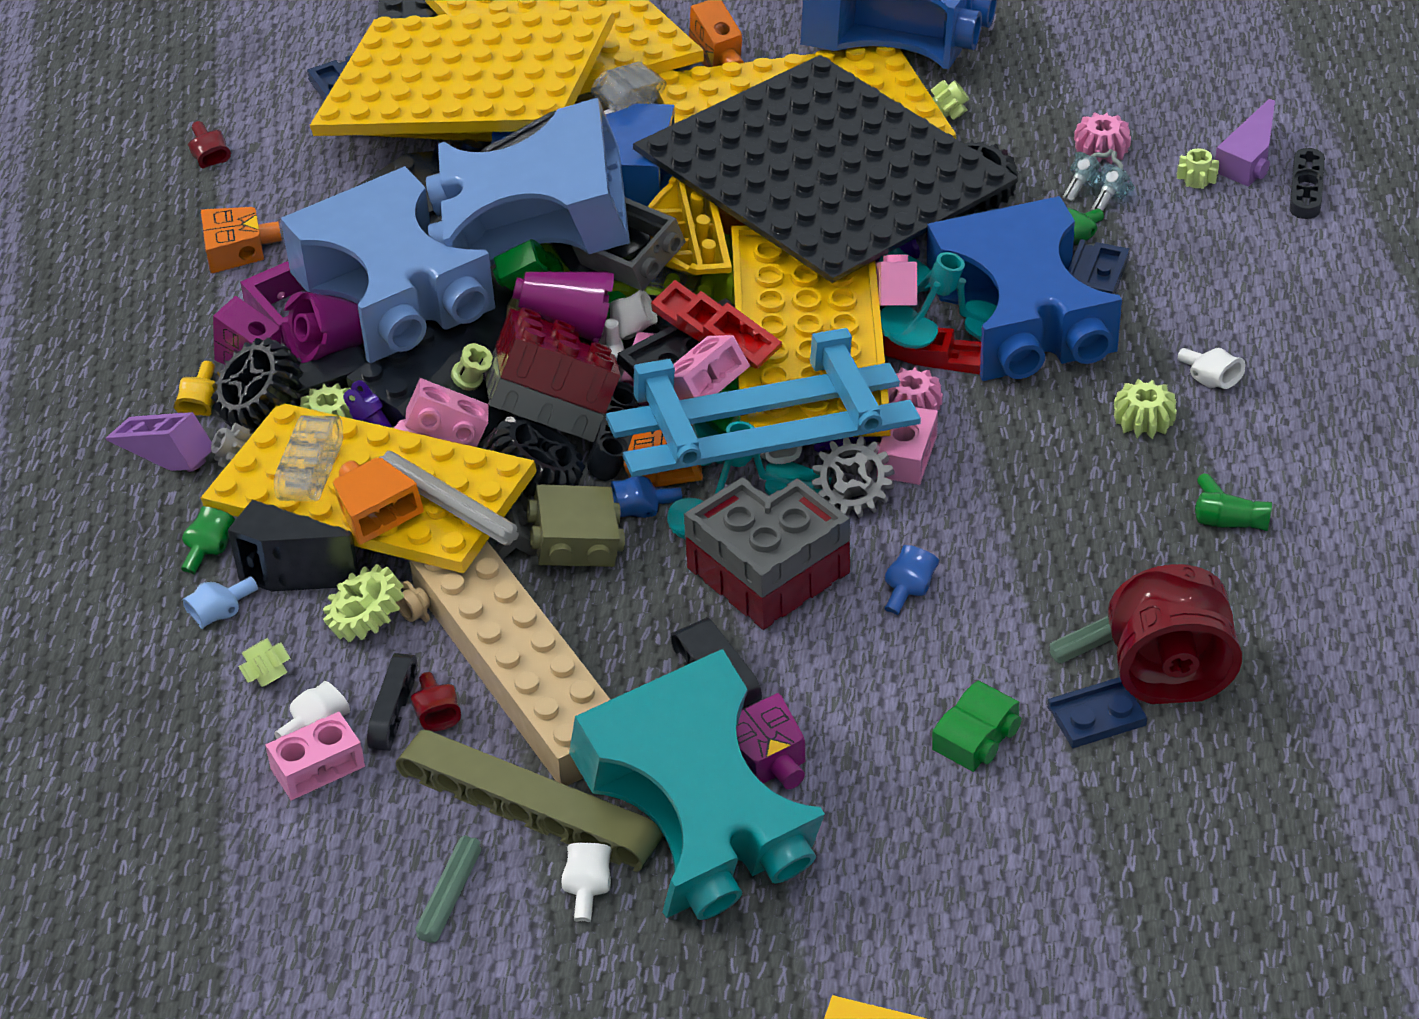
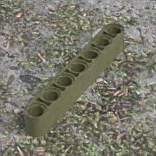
(528, 797)

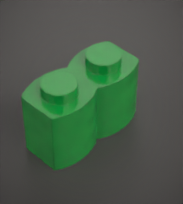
(524, 258)
(976, 726)

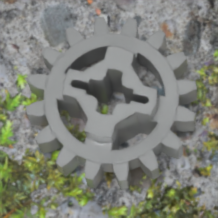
(861, 464)

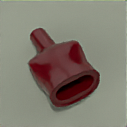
(208, 147)
(435, 704)

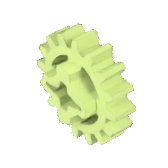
(363, 603)

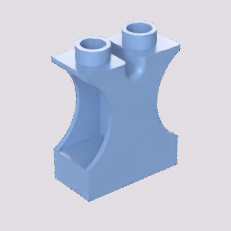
(547, 188)
(378, 254)

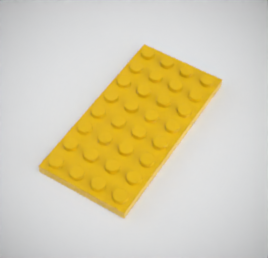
(792, 306)
(428, 538)

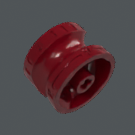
(1174, 635)

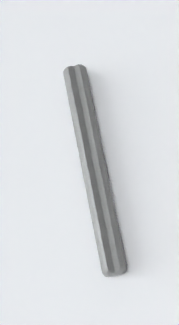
(456, 501)

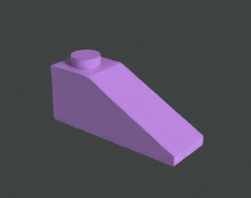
(1246, 150)
(165, 439)

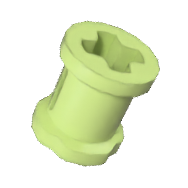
(473, 373)

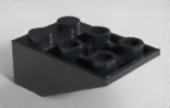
(290, 550)

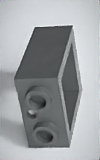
(650, 261)

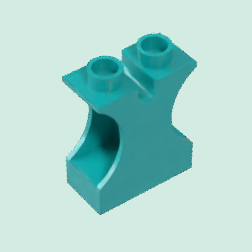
(680, 763)

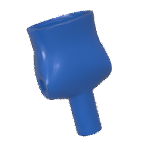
(640, 497)
(909, 576)

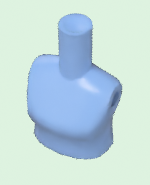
(216, 602)

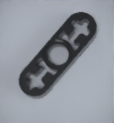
(1314, 176)
(392, 696)

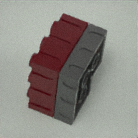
(550, 375)
(766, 548)

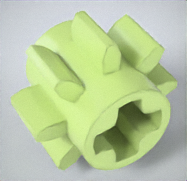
(950, 99)
(1198, 168)
(264, 662)

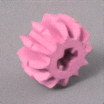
(1101, 134)
(919, 387)

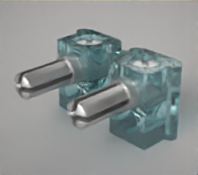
(1090, 172)

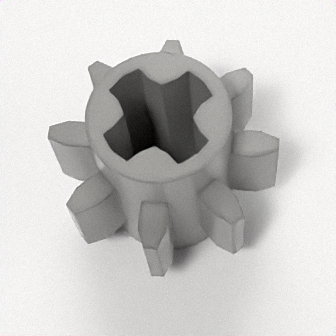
(228, 443)

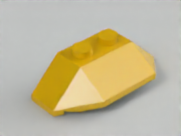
(702, 229)

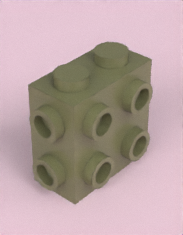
(575, 525)

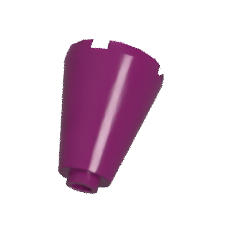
(568, 297)
(320, 325)

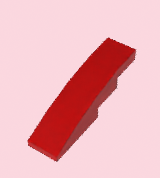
(704, 317)
(941, 354)

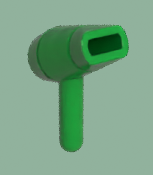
(1229, 511)

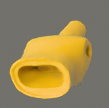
(196, 392)

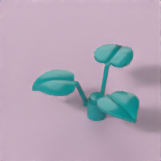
(915, 331)
(776, 476)

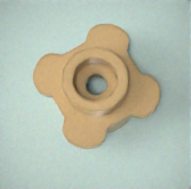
(414, 603)

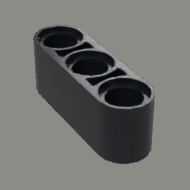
(329, 370)
(606, 451)
(704, 639)

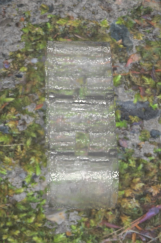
(628, 86)
(308, 458)

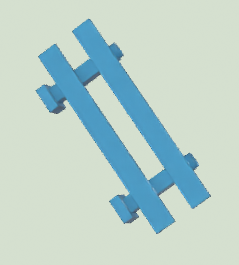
(674, 417)

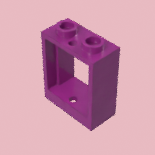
(269, 288)

